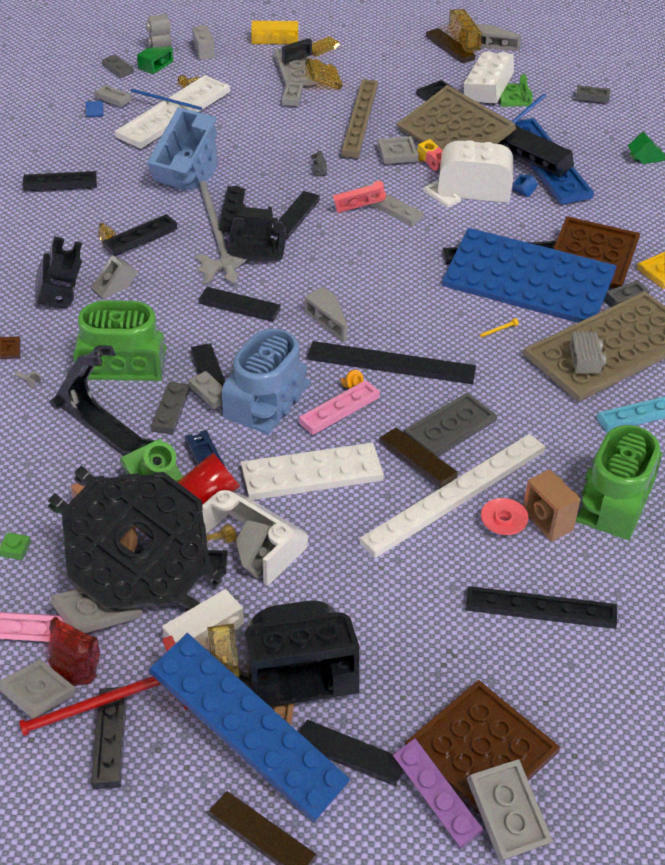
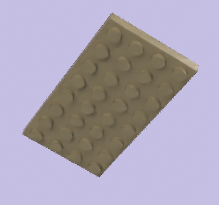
(630, 337)

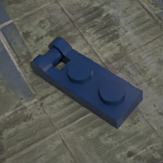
(201, 446)

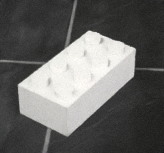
(489, 77)

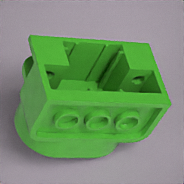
(131, 332)
(620, 480)

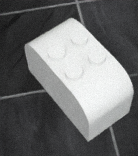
(476, 171)

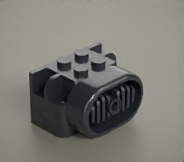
(302, 653)

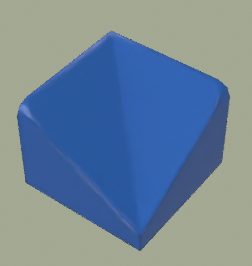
(525, 184)

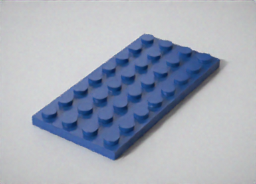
(529, 276)

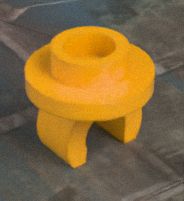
(352, 379)

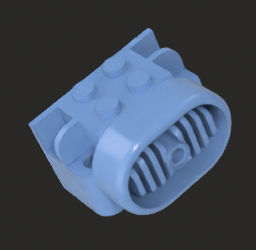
(185, 150)
(264, 380)

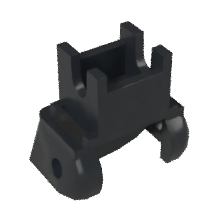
(255, 235)
(60, 266)

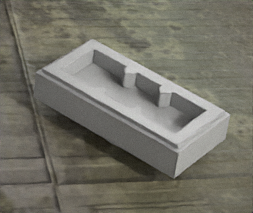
(113, 95)

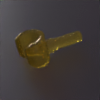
(182, 80)
(227, 532)

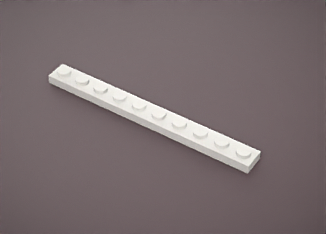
(451, 496)

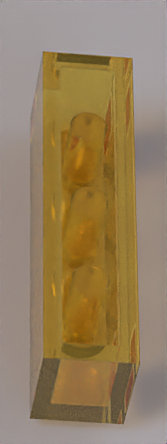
(465, 30)

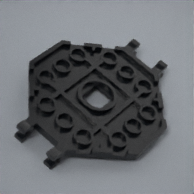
(112, 572)

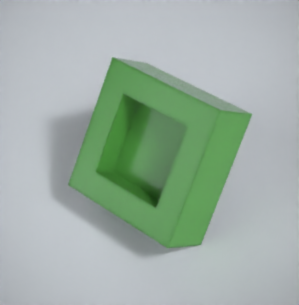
(14, 546)

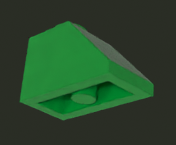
(154, 59)
(645, 149)

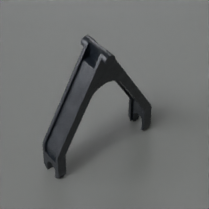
(78, 402)

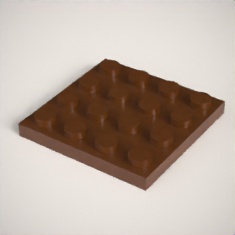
(599, 243)
(480, 734)

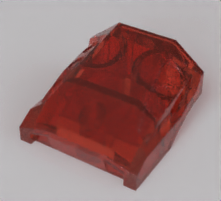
(73, 653)

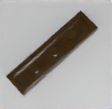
(450, 45)
(418, 457)
(260, 832)

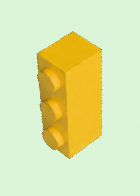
(274, 32)

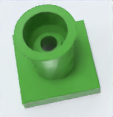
(152, 458)

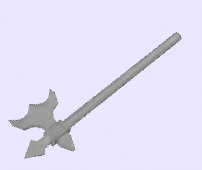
(227, 261)

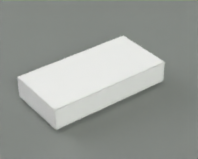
(432, 190)

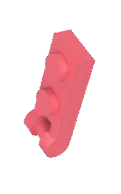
(360, 197)

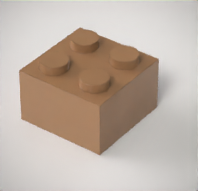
(551, 504)

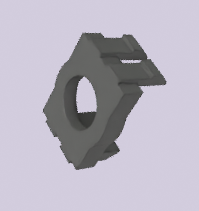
(322, 164)

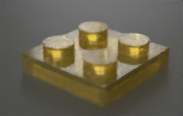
(323, 73)

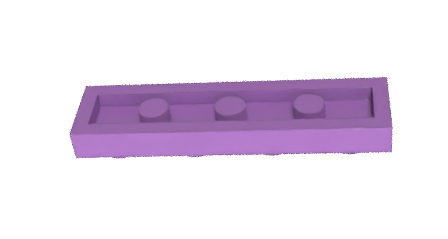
(438, 793)

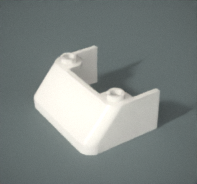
(287, 537)

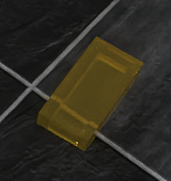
(324, 45)

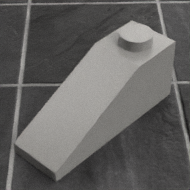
(498, 38)
(325, 309)

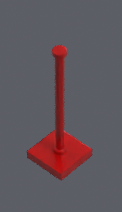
(94, 702)

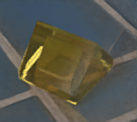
(105, 232)

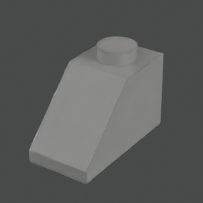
(115, 277)
(254, 546)

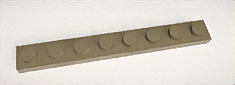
(360, 119)

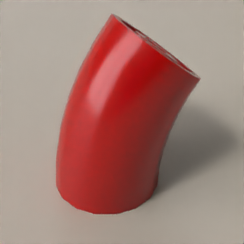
(208, 479)

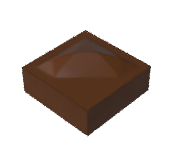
(10, 347)

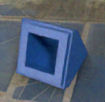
(94, 109)

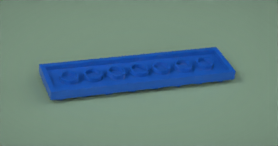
(570, 185)
(250, 726)

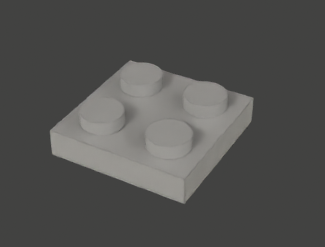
(397, 150)
(36, 688)

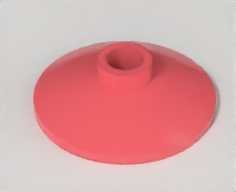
(504, 516)

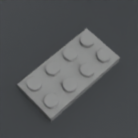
(294, 71)

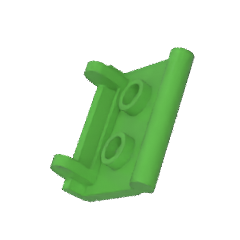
(516, 94)

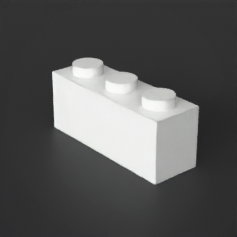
(215, 611)

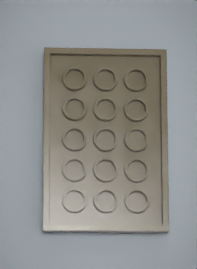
(455, 117)

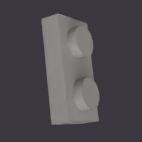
(292, 94)
(207, 389)

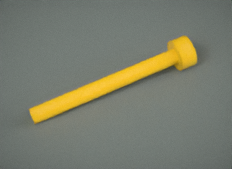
(514, 322)

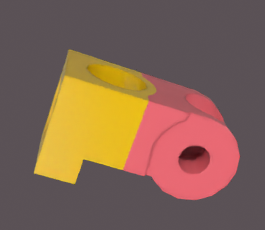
(430, 155)

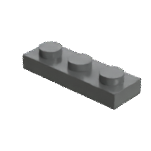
(170, 408)

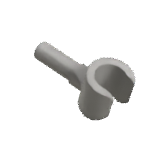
(30, 378)

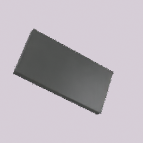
(451, 424)

